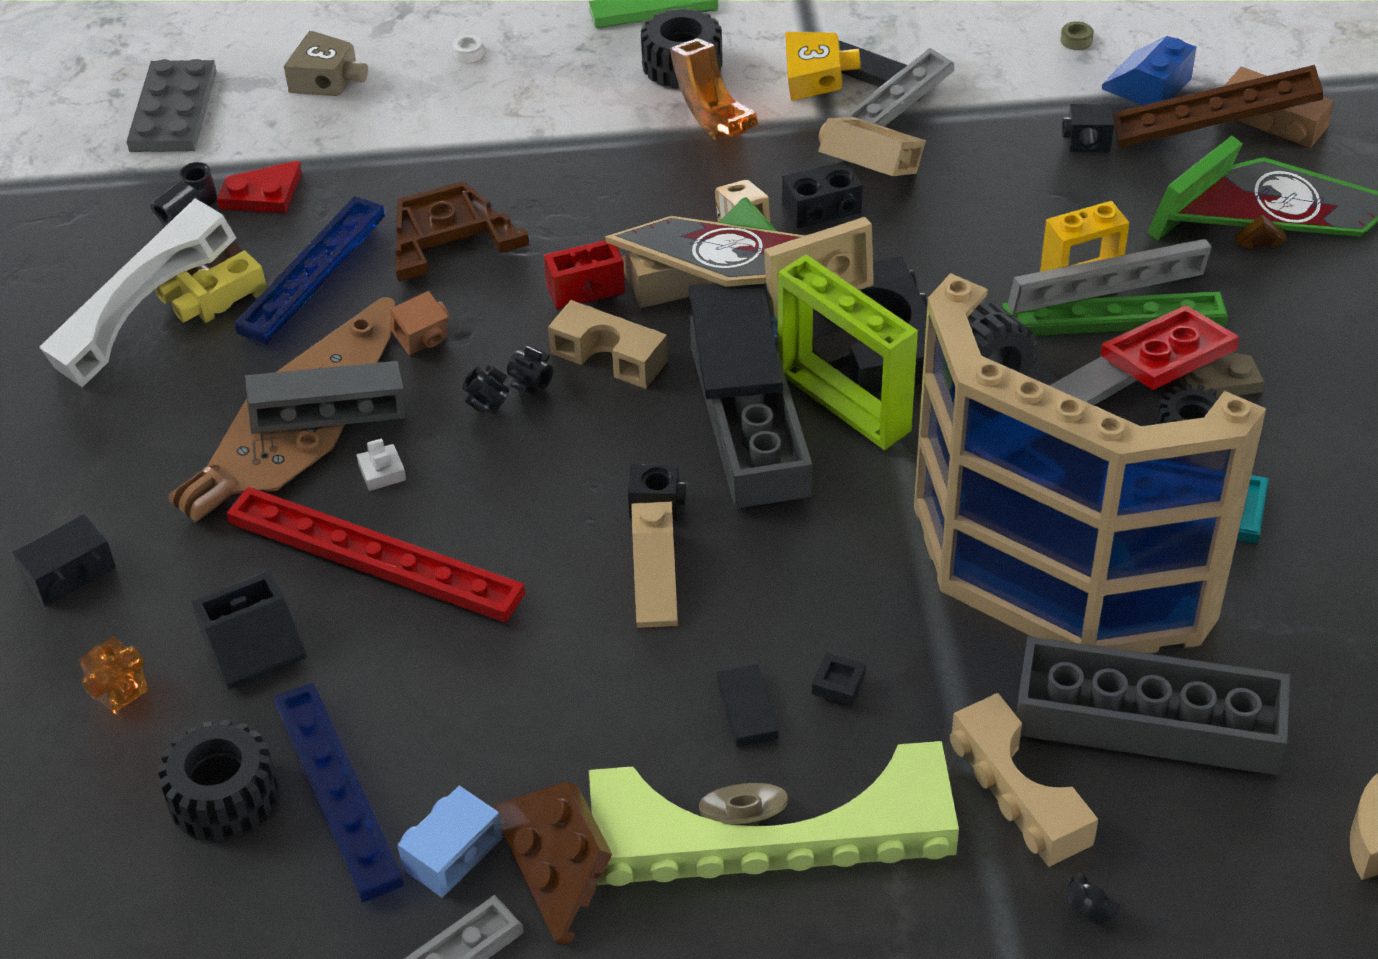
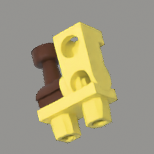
(214, 285)

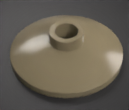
(743, 803)

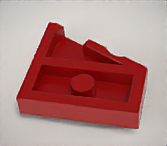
(261, 189)

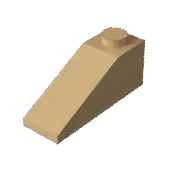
(654, 565)

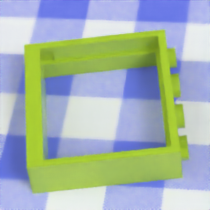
(811, 285)

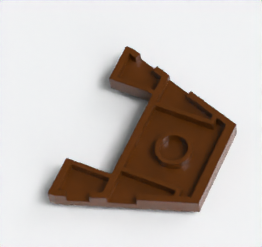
(446, 216)

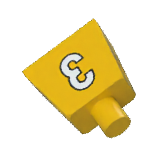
(816, 63)

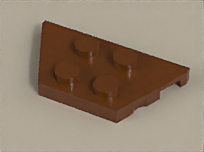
(556, 851)

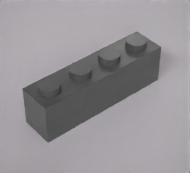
(324, 397)

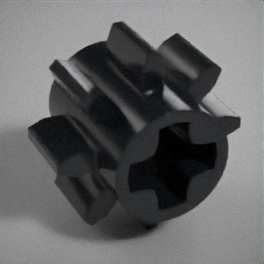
(530, 370)
(485, 388)

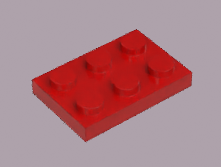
(1169, 347)

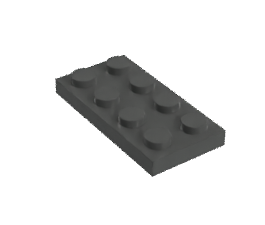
(172, 106)

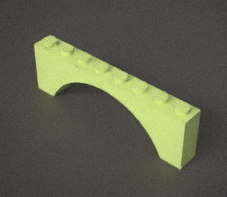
(896, 818)

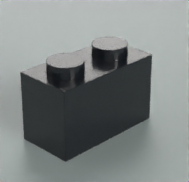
(64, 559)

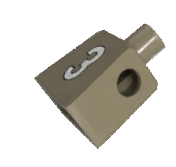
(323, 66)

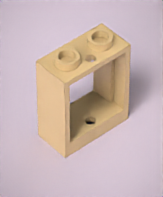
(871, 146)

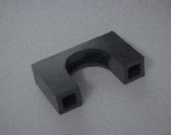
(896, 291)

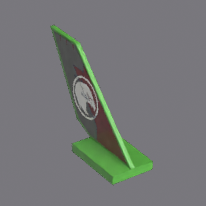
(1285, 194)

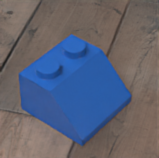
(1153, 72)

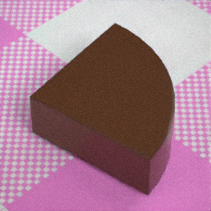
(1260, 233)

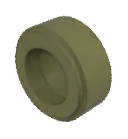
(1077, 35)

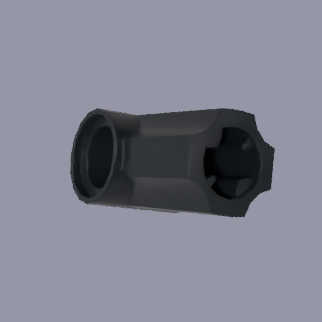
(194, 183)

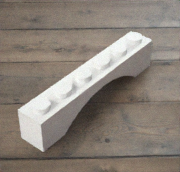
(86, 338)

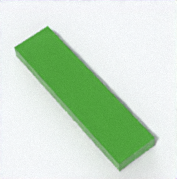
(618, 12)

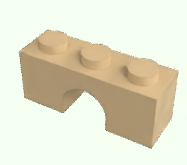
(635, 349)

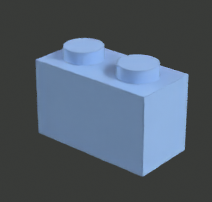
(450, 841)

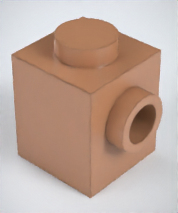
(419, 323)

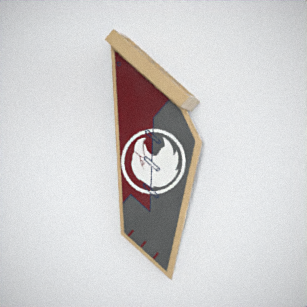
(751, 255)

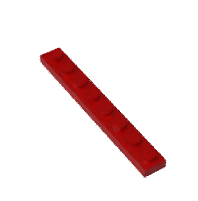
(377, 554)

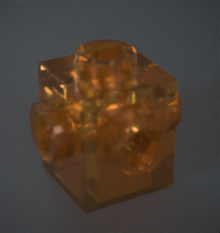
(113, 674)

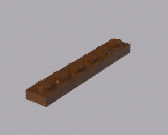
(1217, 106)

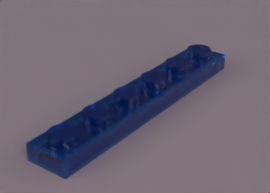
(309, 270)
(338, 793)

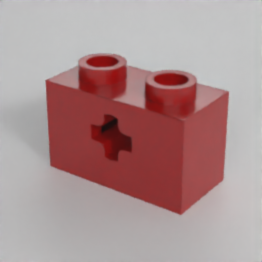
(584, 273)

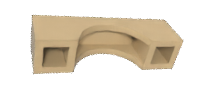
(1051, 818)

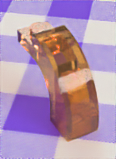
(705, 92)

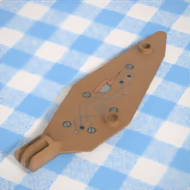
(276, 457)

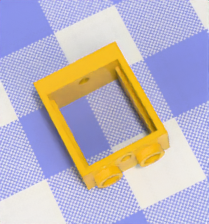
(1071, 229)

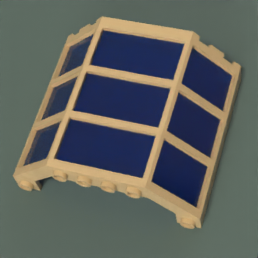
(1068, 510)

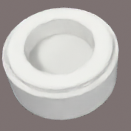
(468, 48)

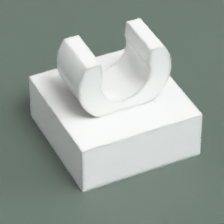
(380, 465)

